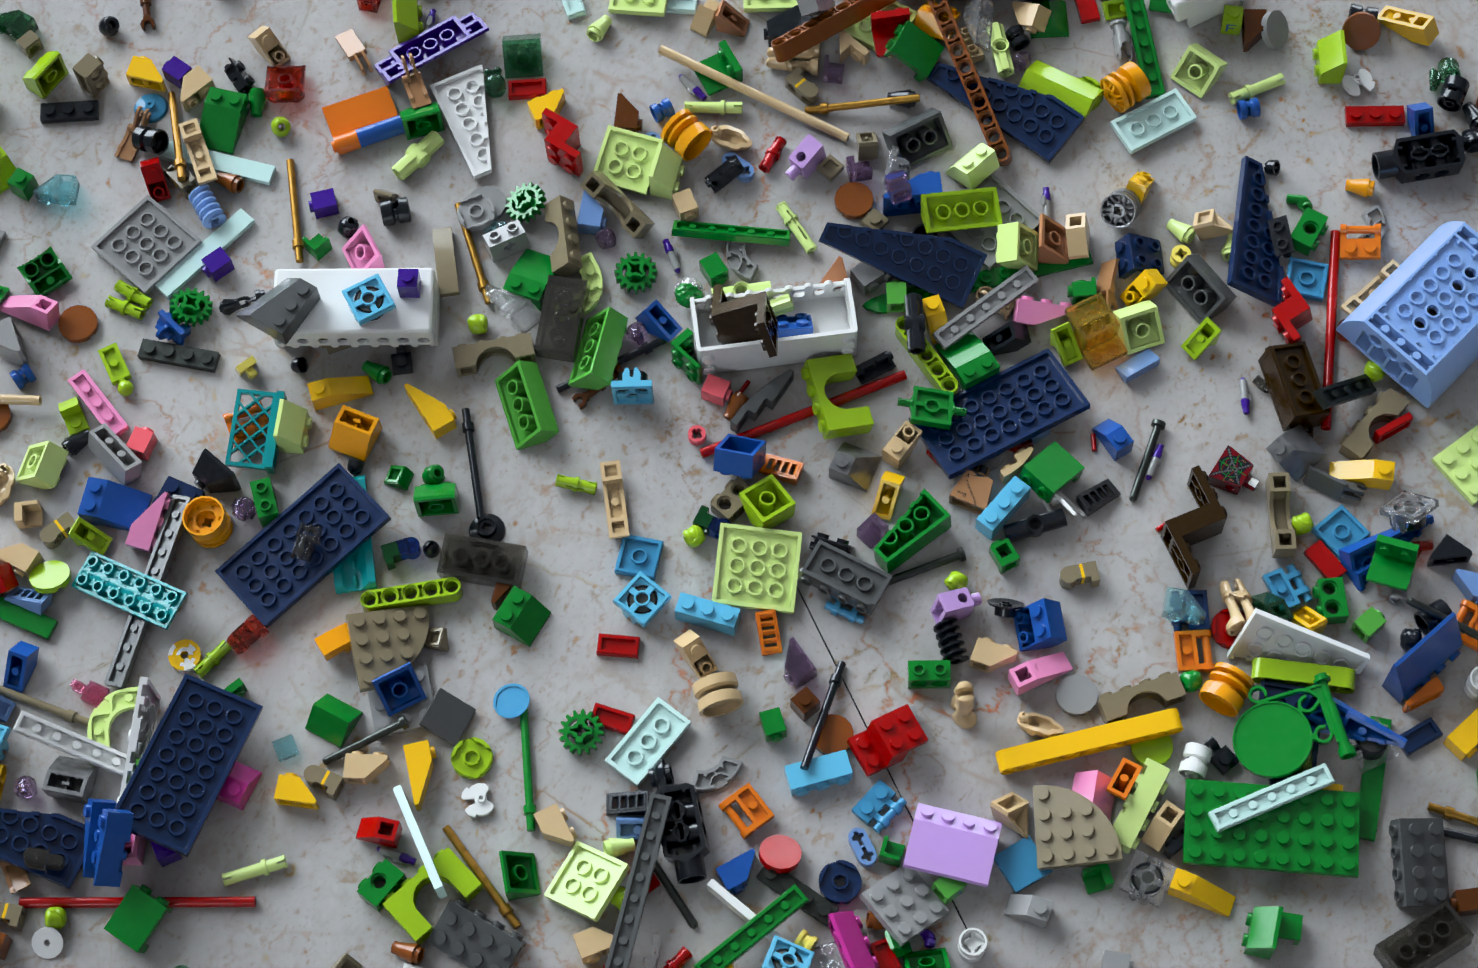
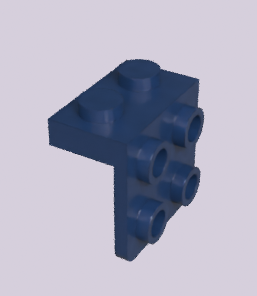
(1138, 254)

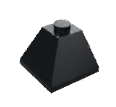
(214, 475)

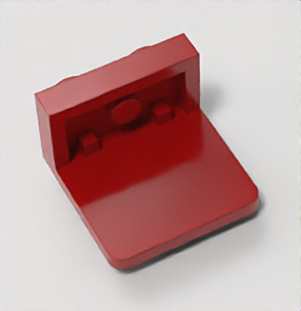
(883, 25)

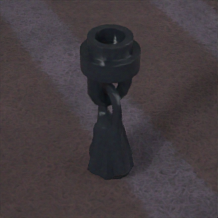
(229, 306)

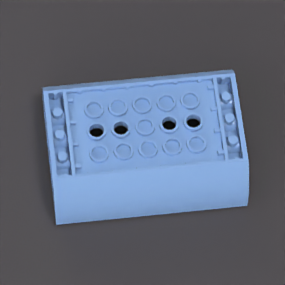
(1384, 327)

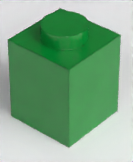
(22, 184)
(714, 269)
(772, 725)

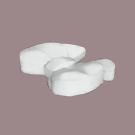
(1352, 83)
(482, 806)

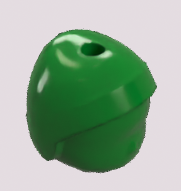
(433, 475)
(1191, 681)

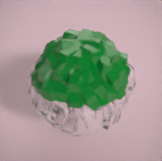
(686, 289)

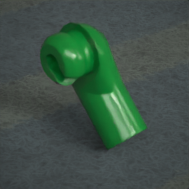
(1300, 200)

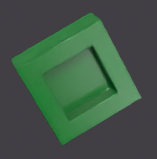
(237, 688)

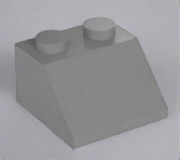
(11, 343)

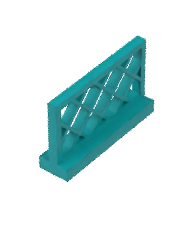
(270, 447)

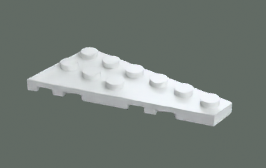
(465, 111)

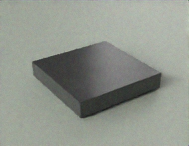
(447, 717)

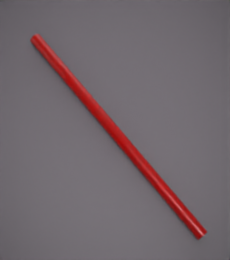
(1331, 315)
(808, 412)
(113, 902)

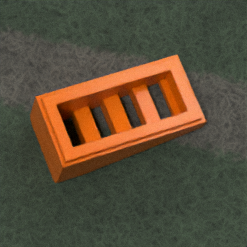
(790, 464)
(768, 615)
(1431, 690)

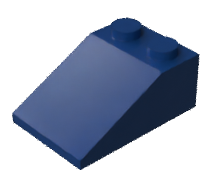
(921, 184)
(112, 504)

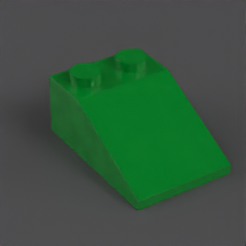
(223, 119)
(530, 277)
(969, 361)

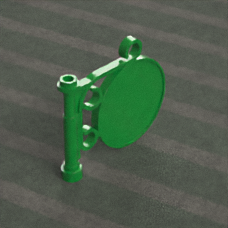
(1277, 738)

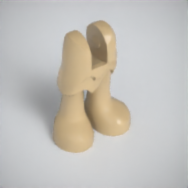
(812, 66)
(1234, 600)
(963, 704)

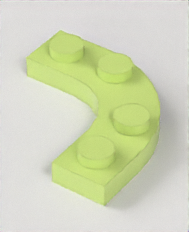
(594, 276)
(104, 715)

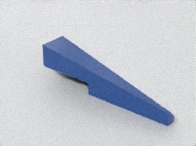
(1358, 556)
(1355, 723)

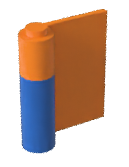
(363, 120)

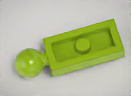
(116, 369)

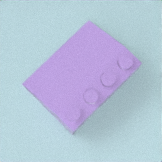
(952, 845)

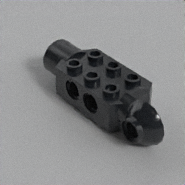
(1425, 156)
(685, 832)

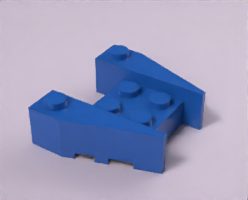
(105, 841)

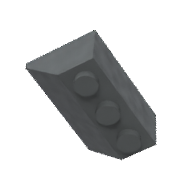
(919, 136)
(1199, 288)

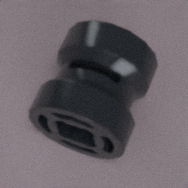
(1018, 39)

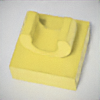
(247, 367)

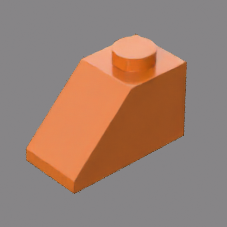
(1124, 779)

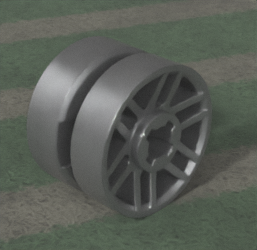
(1130, 208)

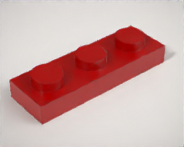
(1374, 116)

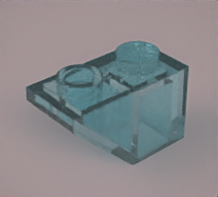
(58, 190)
(1182, 606)

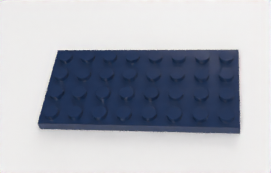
(1005, 413)
(263, 568)
(187, 763)

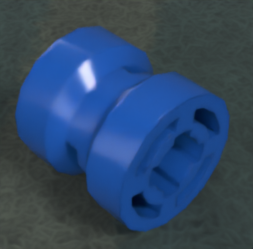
(1248, 108)
(662, 110)
(17, 376)

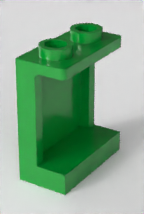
(914, 49)
(1051, 471)
(137, 917)

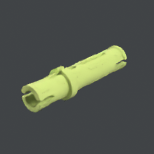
(1249, 91)
(715, 107)
(791, 221)
(255, 870)

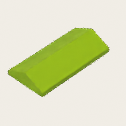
(1067, 88)
(960, 210)

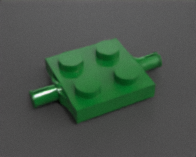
(931, 407)

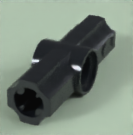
(914, 323)
(1048, 521)

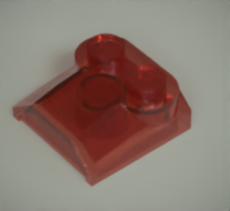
(285, 84)

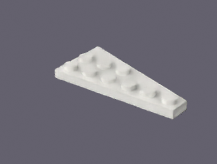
(1279, 639)
(142, 726)

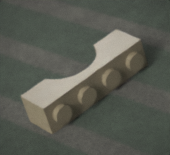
(606, 192)
(567, 255)
(470, 356)
(1387, 409)
(1278, 504)
(1165, 690)

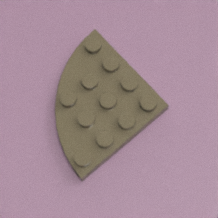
(386, 640)
(1071, 830)

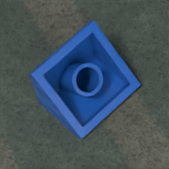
(399, 689)

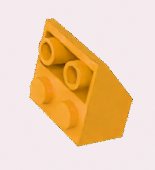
(926, 21)
(354, 433)

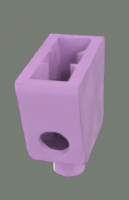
(805, 158)
(954, 604)

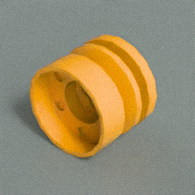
(1125, 87)
(686, 134)
(201, 514)
(1226, 689)

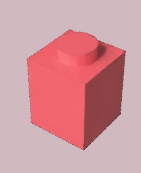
(716, 390)
(142, 442)

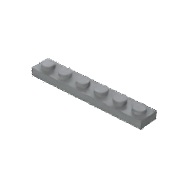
(985, 307)

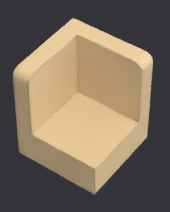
(28, 514)

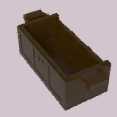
(1291, 385)

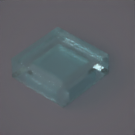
(285, 748)

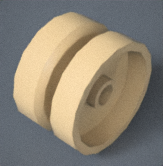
(717, 694)

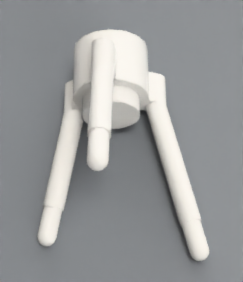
(1067, 503)

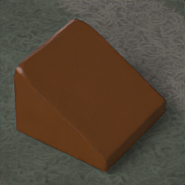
(499, 594)

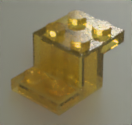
(1096, 331)

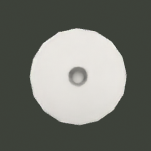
(47, 942)

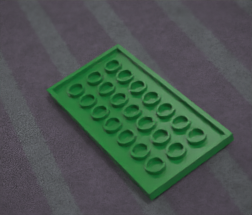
(1301, 837)

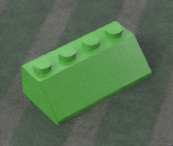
(598, 350)
(526, 405)

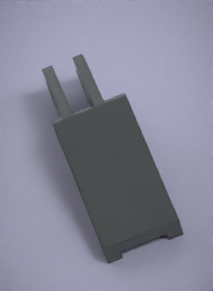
(1333, 486)

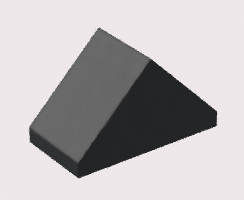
(1449, 552)

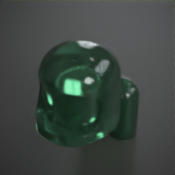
(1445, 67)
(494, 83)

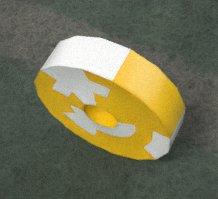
(185, 647)

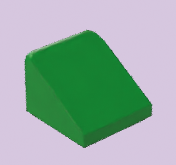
(399, 477)
(895, 948)

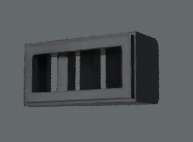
(1090, 509)
(635, 810)

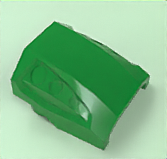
(45, 273)

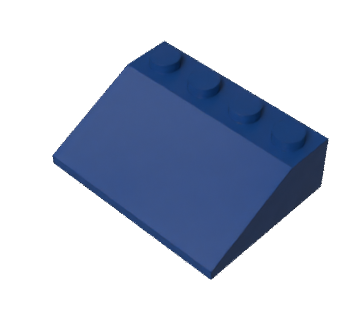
(1424, 660)

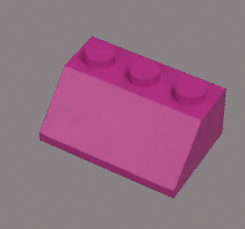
(239, 786)
(850, 941)

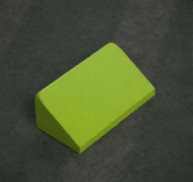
(1113, 9)

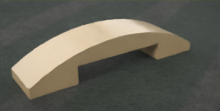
(198, 151)
(1355, 300)
(614, 499)

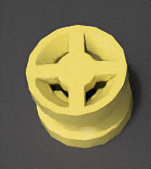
(1177, 251)
(806, 941)

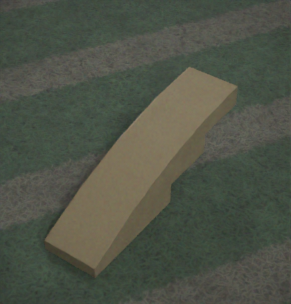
(445, 262)

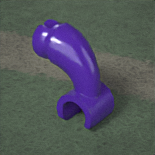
(928, 938)

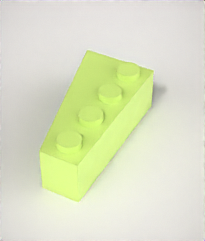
(1140, 804)

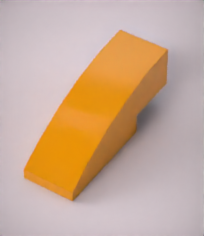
(334, 642)

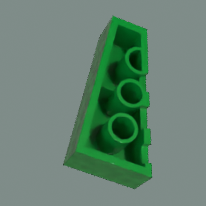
(914, 530)

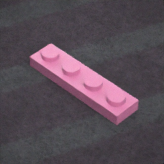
(97, 402)

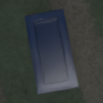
(1420, 736)

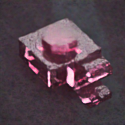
(91, 693)

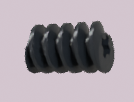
(949, 641)

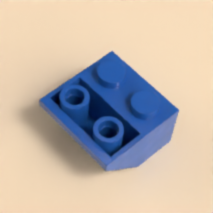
(794, 325)
(1040, 625)

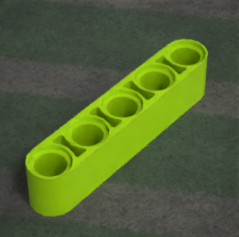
(930, 366)
(421, 589)
(1302, 674)

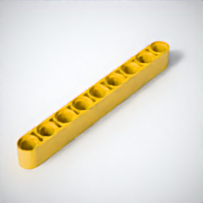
(1089, 741)

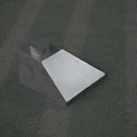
(1296, 451)
(854, 466)

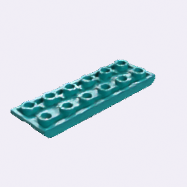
(358, 570)
(129, 590)

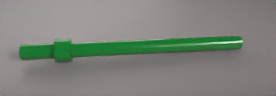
(529, 807)

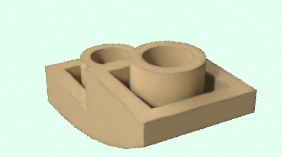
(975, 52)
(1020, 459)

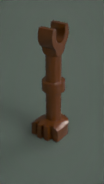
(145, 4)
(585, 396)

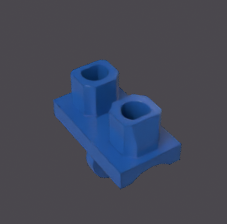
(169, 328)

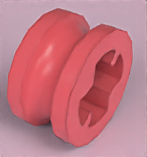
(697, 428)

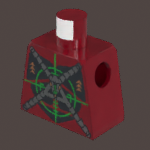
(1232, 472)

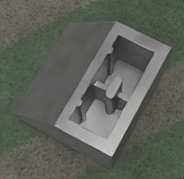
(70, 779)

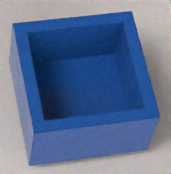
(739, 456)

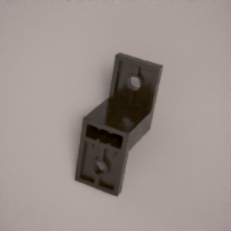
(744, 320)
(1194, 526)

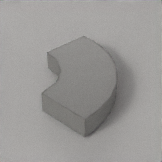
(1374, 216)
(740, 262)
(718, 776)

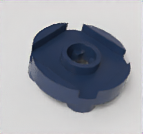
(842, 894)

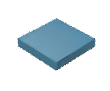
(1308, 277)
(1340, 530)
(639, 555)
(1019, 864)

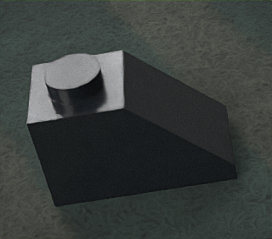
(1007, 338)

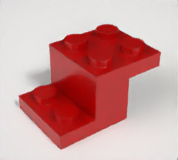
(562, 142)
(1291, 313)
(887, 740)

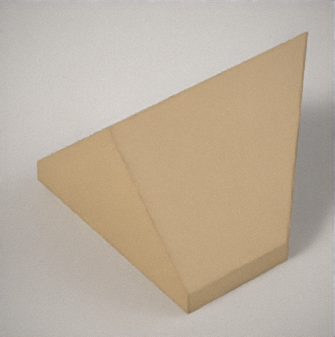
(1210, 225)
(1012, 812)

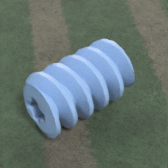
(207, 207)

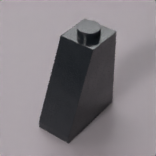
(783, 23)

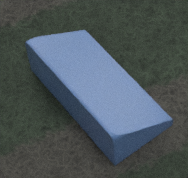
(1137, 365)
(629, 826)

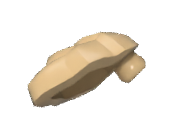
(730, 138)
(7, 482)
(1039, 725)

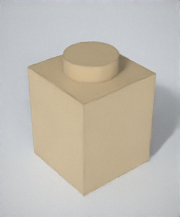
(685, 205)

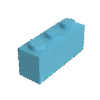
(1002, 507)
(707, 614)
(822, 773)

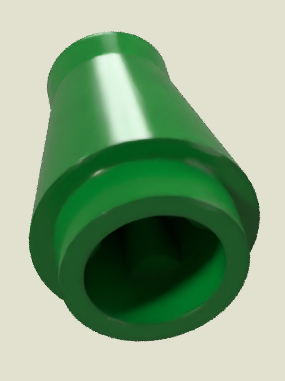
(257, 101)
(378, 372)

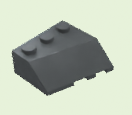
(282, 308)

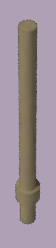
(68, 715)

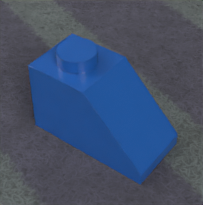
(1420, 119)
(659, 321)
(1114, 438)
(20, 665)
(736, 873)

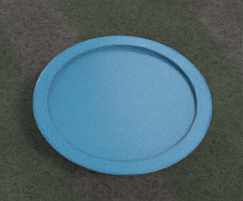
(156, 103)
(511, 700)

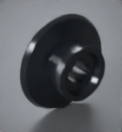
(496, 530)
(1005, 607)

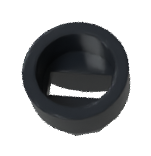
(1272, 167)
(299, 365)
(355, 466)
(433, 551)

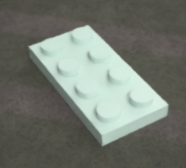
(1153, 121)
(647, 741)

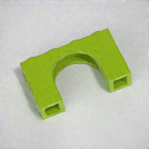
(832, 420)
(402, 904)

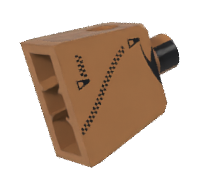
(973, 490)

